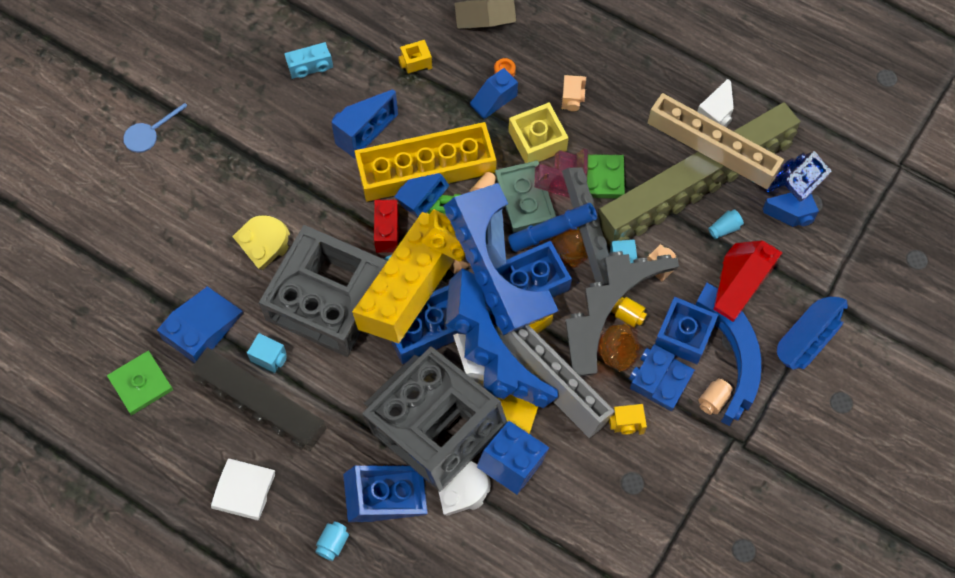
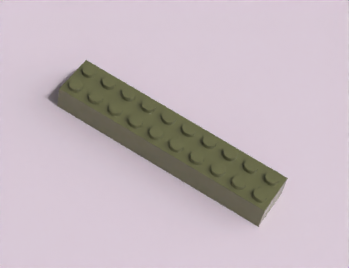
(690, 180)

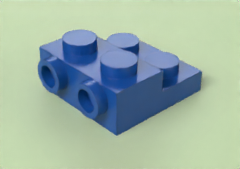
(661, 377)

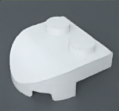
(465, 490)

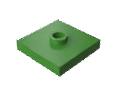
(139, 382)

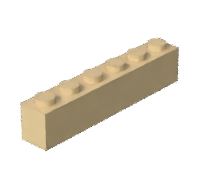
(715, 141)

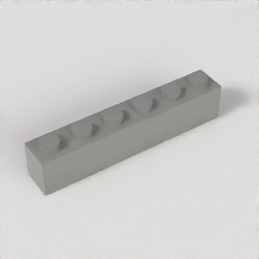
(574, 394)

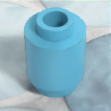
(332, 541)

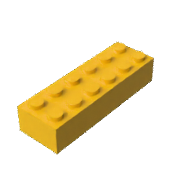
(452, 153)
(402, 286)

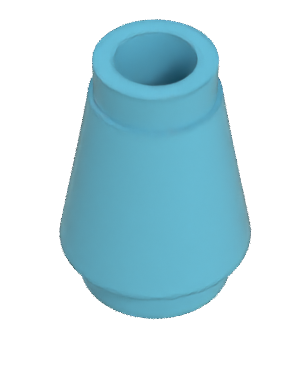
(726, 224)

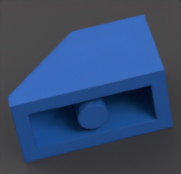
(495, 93)
(421, 193)
(790, 210)

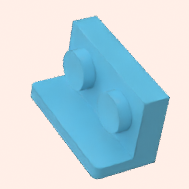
(309, 60)

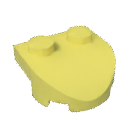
(263, 239)

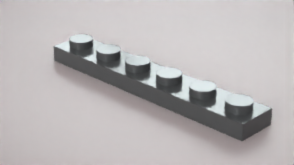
(591, 232)

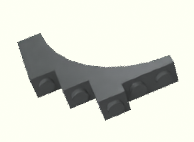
(621, 276)

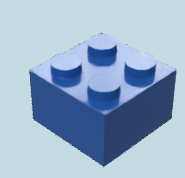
(686, 330)
(512, 457)

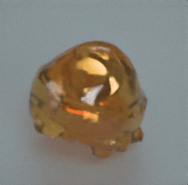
(570, 247)
(618, 347)

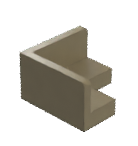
(484, 13)

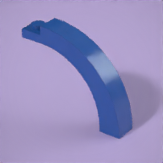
(746, 351)

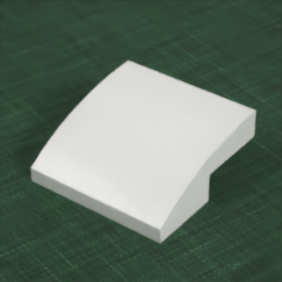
(243, 489)

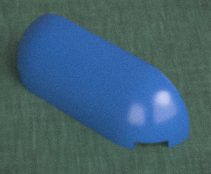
(811, 332)

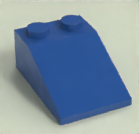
(364, 121)
(199, 323)
(383, 493)

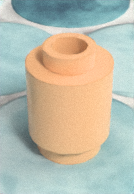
(715, 396)

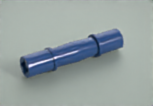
(552, 227)

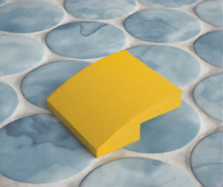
(519, 412)

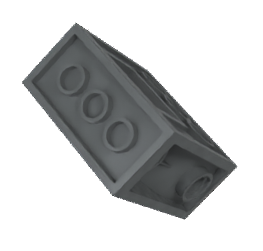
(314, 304)
(427, 409)

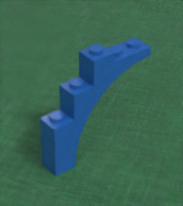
(483, 345)

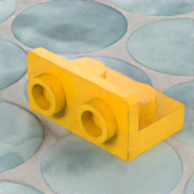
(442, 236)

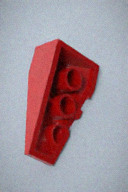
(742, 274)

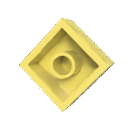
(538, 133)

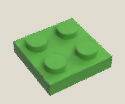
(606, 176)

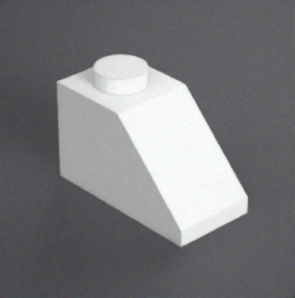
(719, 105)

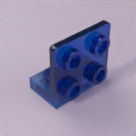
(801, 175)

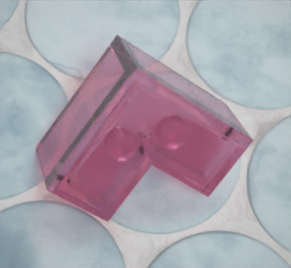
(552, 179)

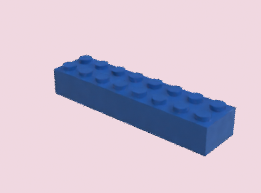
(531, 271)

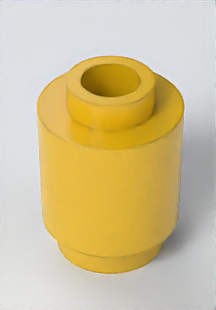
(629, 312)

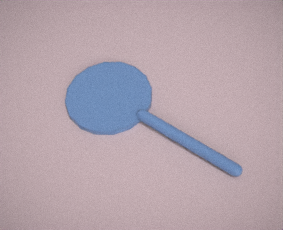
(142, 136)

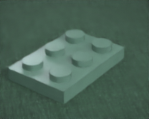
(525, 202)

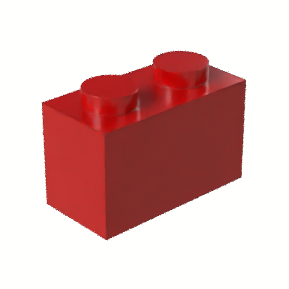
(386, 226)

